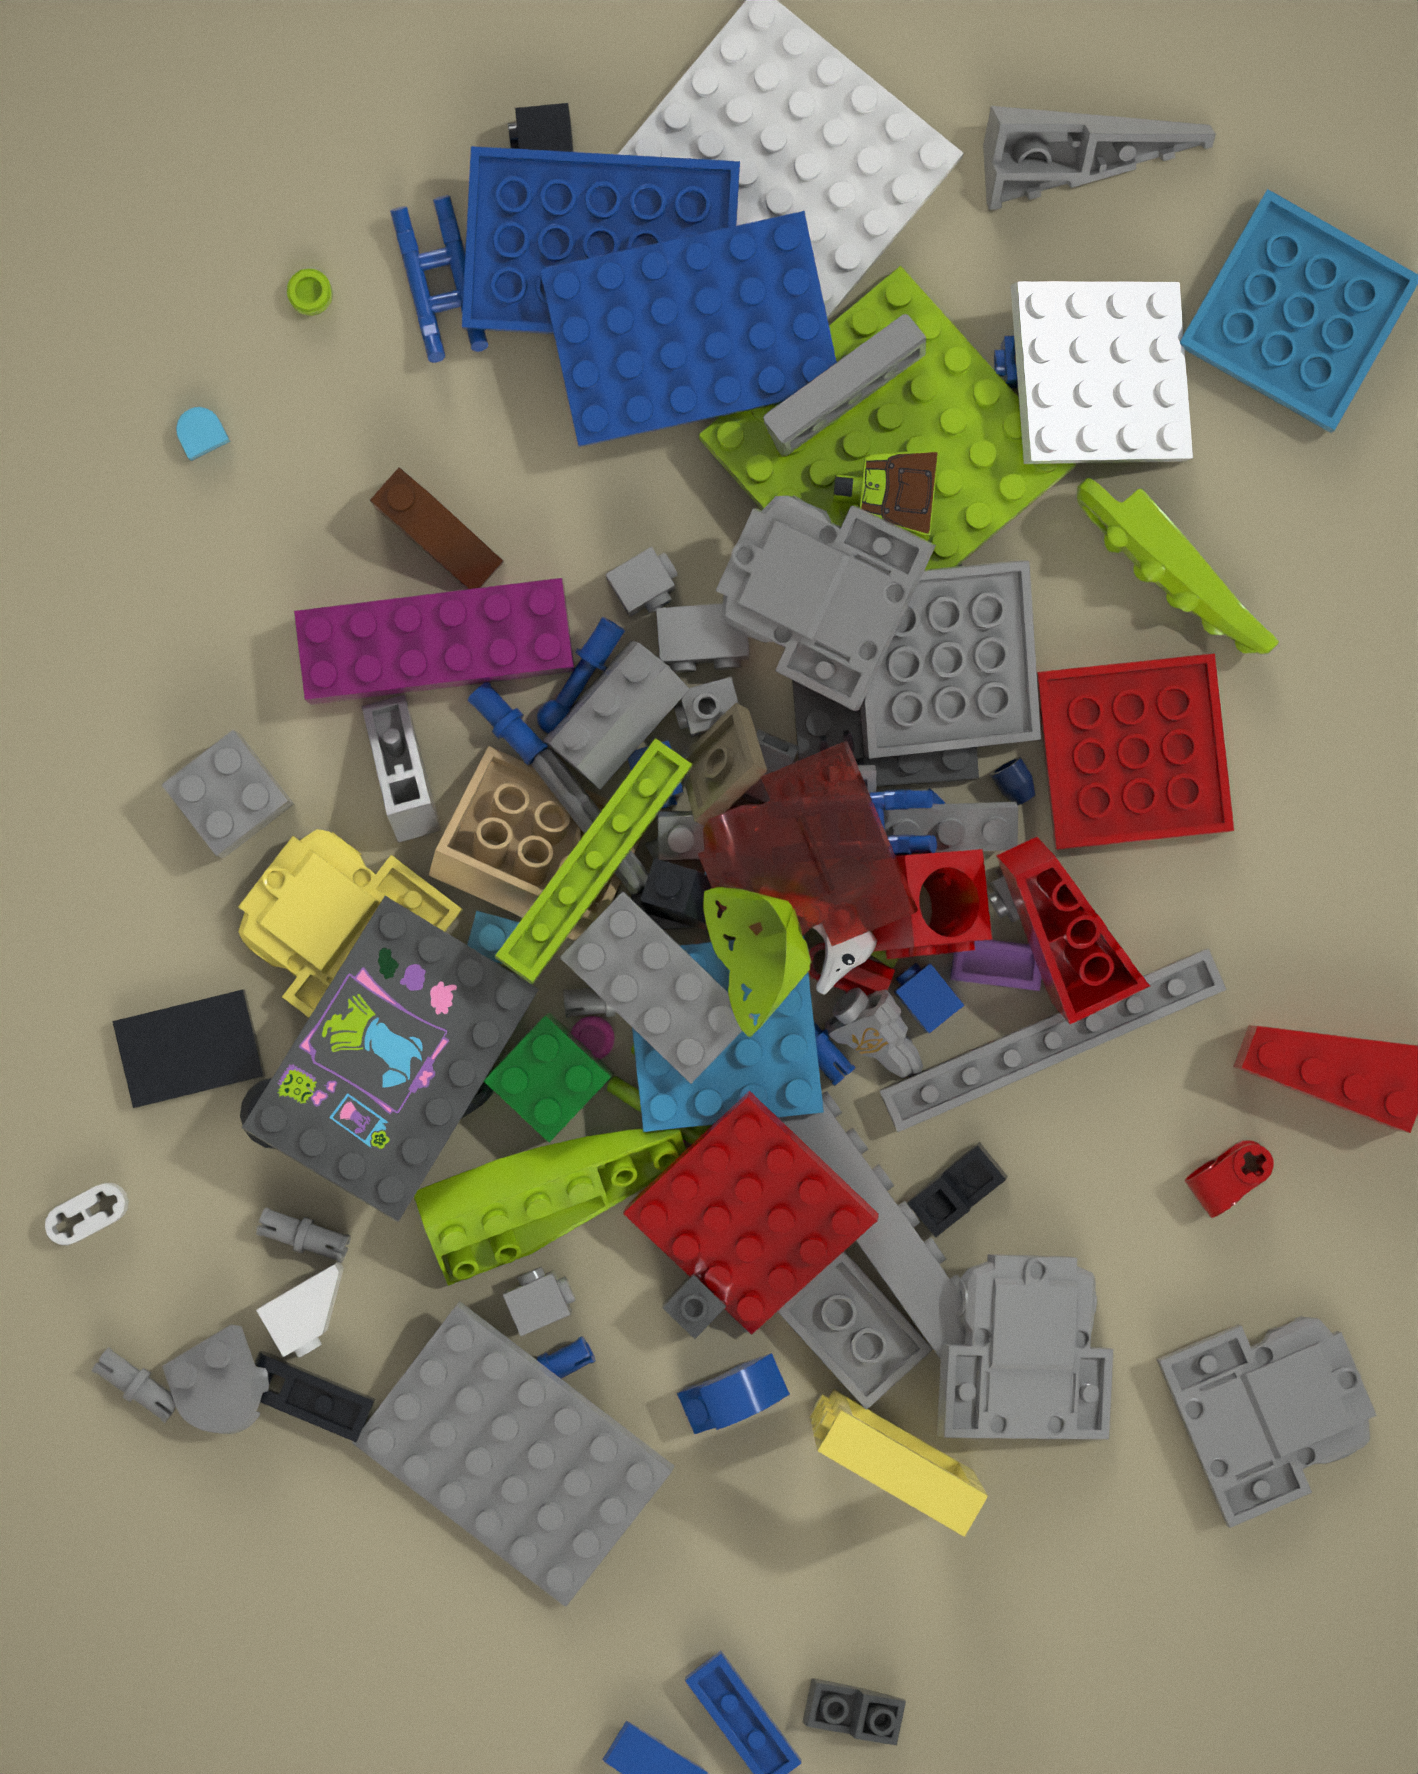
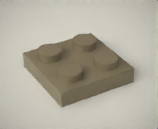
(723, 764)

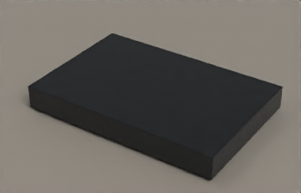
(188, 1048)

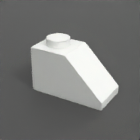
(302, 1312)

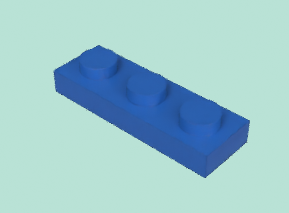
(742, 1717)

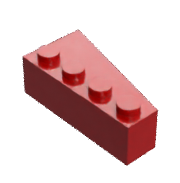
(1069, 940)

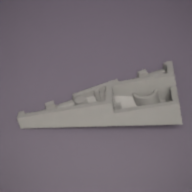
(1047, 149)

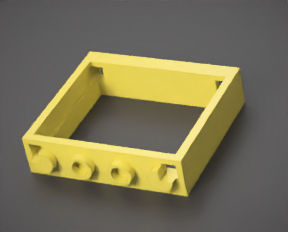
(897, 1461)

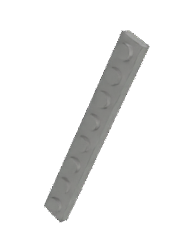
(954, 826)
(1048, 1043)

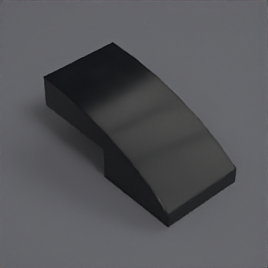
(957, 1189)

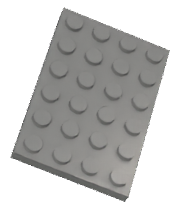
(513, 1454)

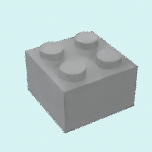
(227, 794)

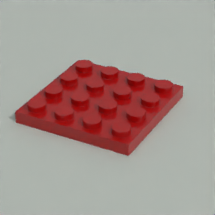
(1134, 751)
(751, 1212)

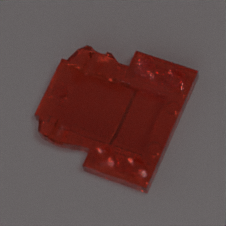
(813, 847)

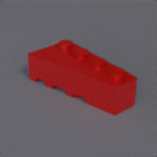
(1347, 1072)

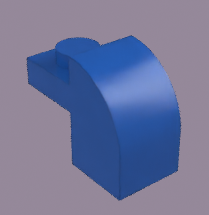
(734, 1394)

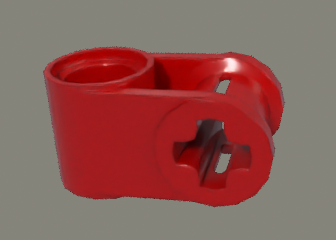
(1223, 1182)

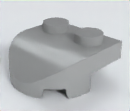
(218, 1383)

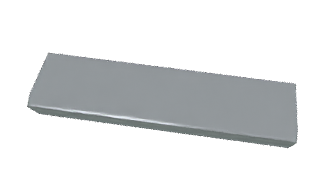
(845, 384)

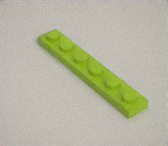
(593, 861)

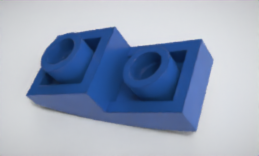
(642, 1753)

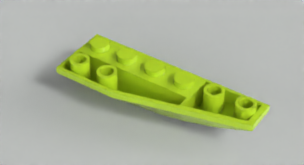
(537, 1196)

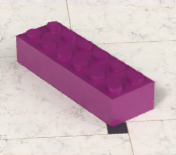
(434, 641)

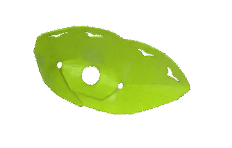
(766, 962)

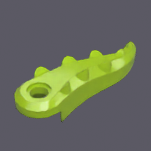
(1171, 561)

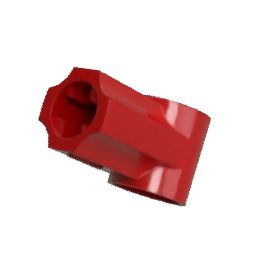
(868, 976)

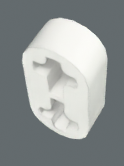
(81, 1204)

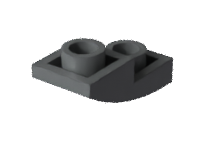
(854, 1711)

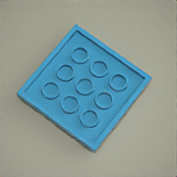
(1299, 311)
(773, 1064)

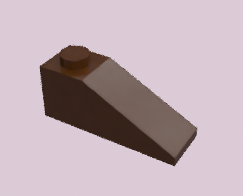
(436, 530)

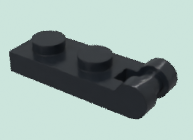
(315, 1398)

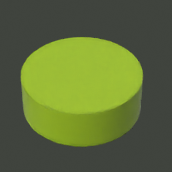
(309, 292)

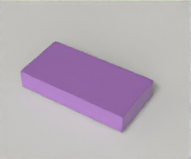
(998, 965)

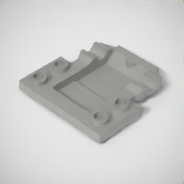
(822, 591)
(1026, 1354)
(1268, 1411)

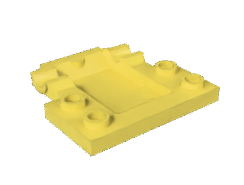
(318, 903)

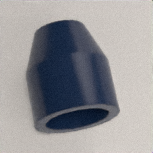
(1014, 781)

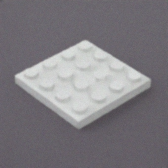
(1101, 372)

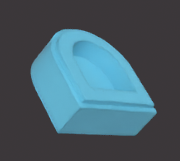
(200, 432)

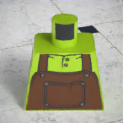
(895, 489)

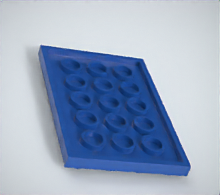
(574, 206)
(689, 328)

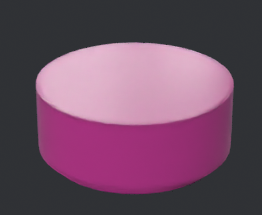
(595, 1035)

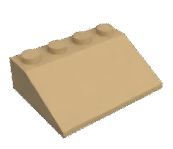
(512, 839)

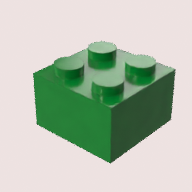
(549, 1077)

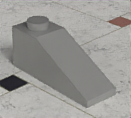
(400, 769)

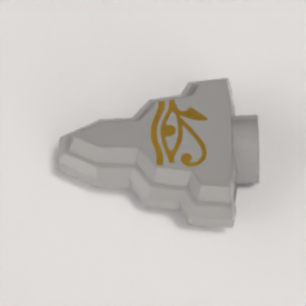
(875, 1029)

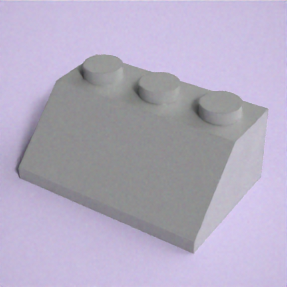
(616, 713)

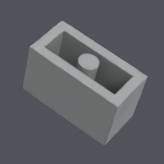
(699, 636)

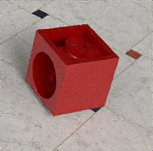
(958, 906)

